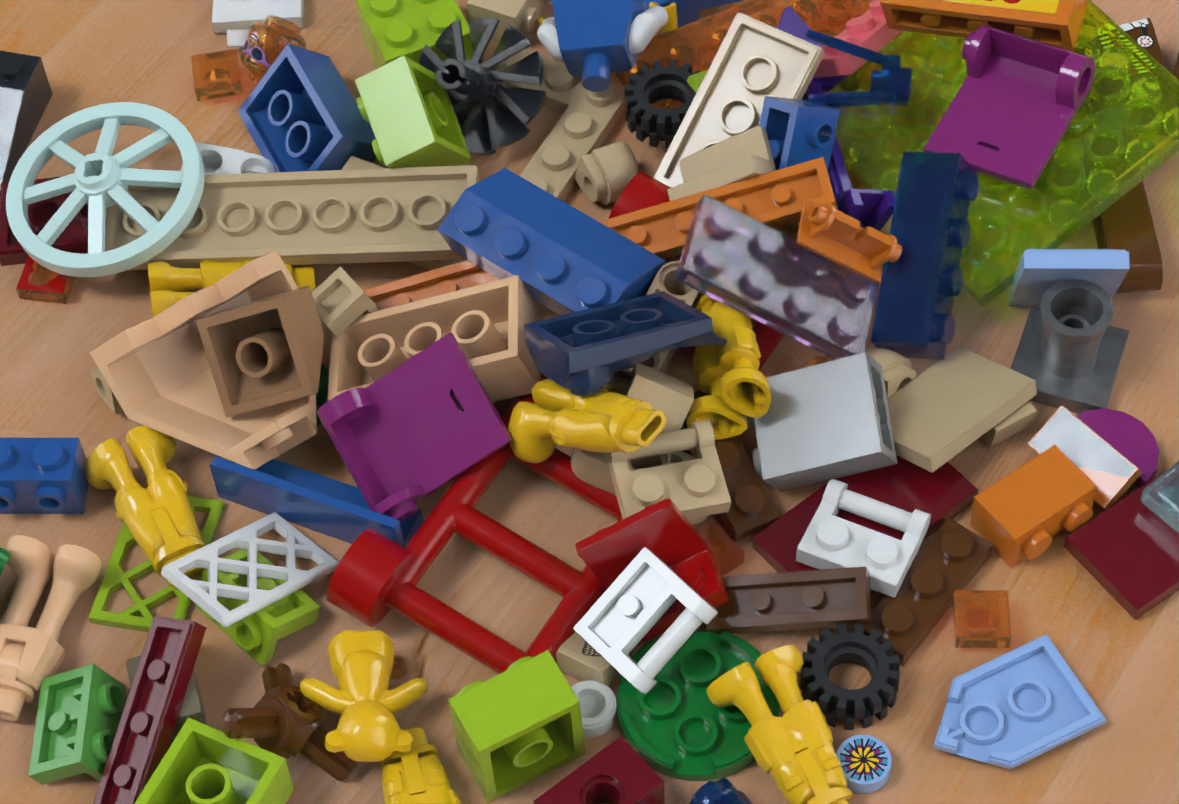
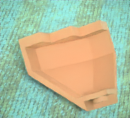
(168, 385)

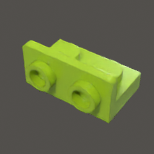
(263, 629)

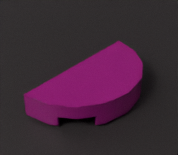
(1128, 437)

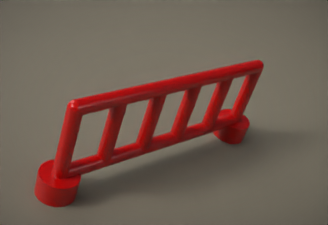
(384, 575)

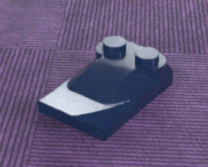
(592, 343)

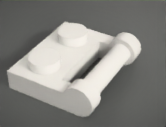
(844, 544)
(633, 608)

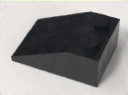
(22, 103)

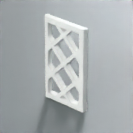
(206, 593)

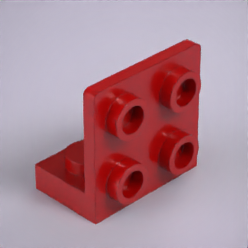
(671, 539)

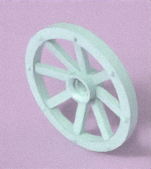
(101, 183)

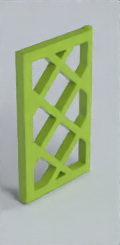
(115, 578)

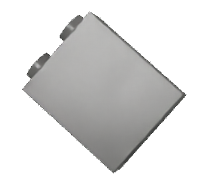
(824, 424)

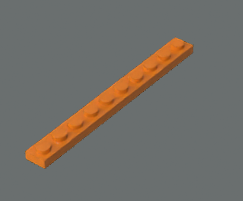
(661, 229)

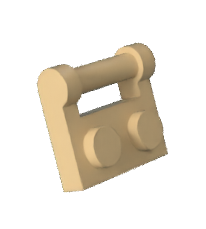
(692, 485)

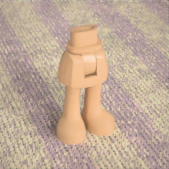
(30, 652)

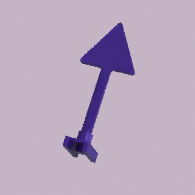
(866, 205)

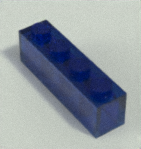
(932, 228)

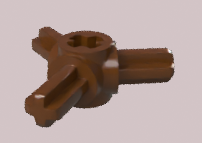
(286, 724)

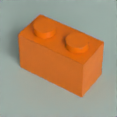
(1033, 506)

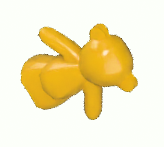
(363, 669)

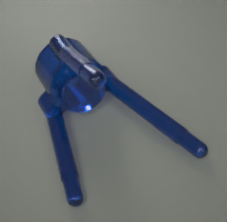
(888, 85)

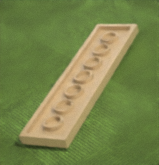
(307, 216)

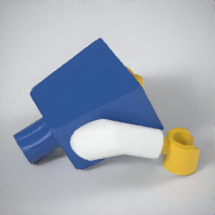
(602, 35)

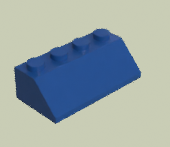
(553, 247)

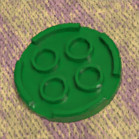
(676, 722)

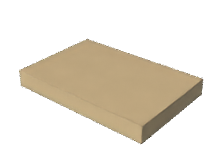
(953, 406)

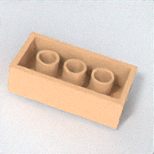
(483, 319)

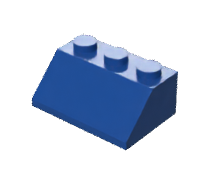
(306, 115)

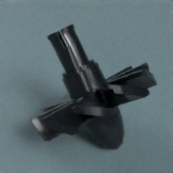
(485, 107)

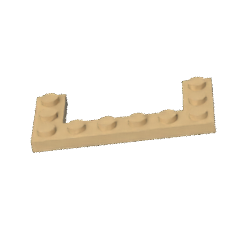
(583, 127)

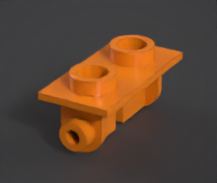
(845, 241)

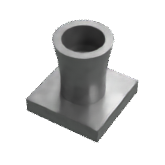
(1071, 347)

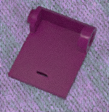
(1012, 104)
(409, 431)

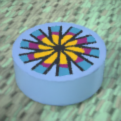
(865, 763)

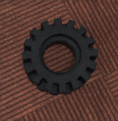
(654, 86)
(856, 649)

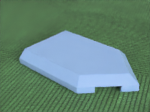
(1016, 707)

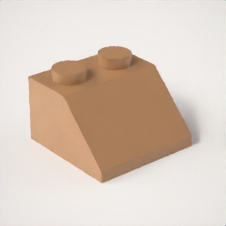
(264, 351)

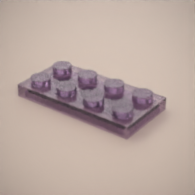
(776, 280)

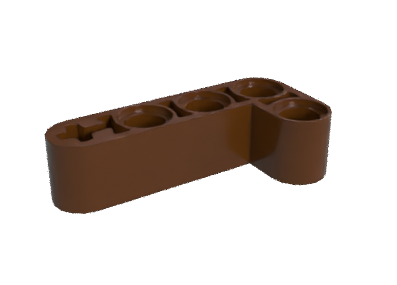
(1131, 228)

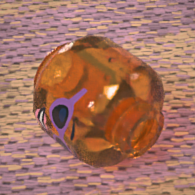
(266, 42)

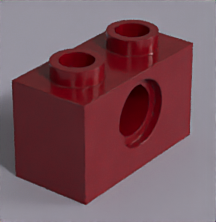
(611, 777)

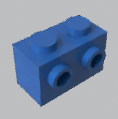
(798, 130)
(42, 476)

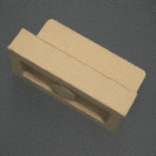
(725, 163)

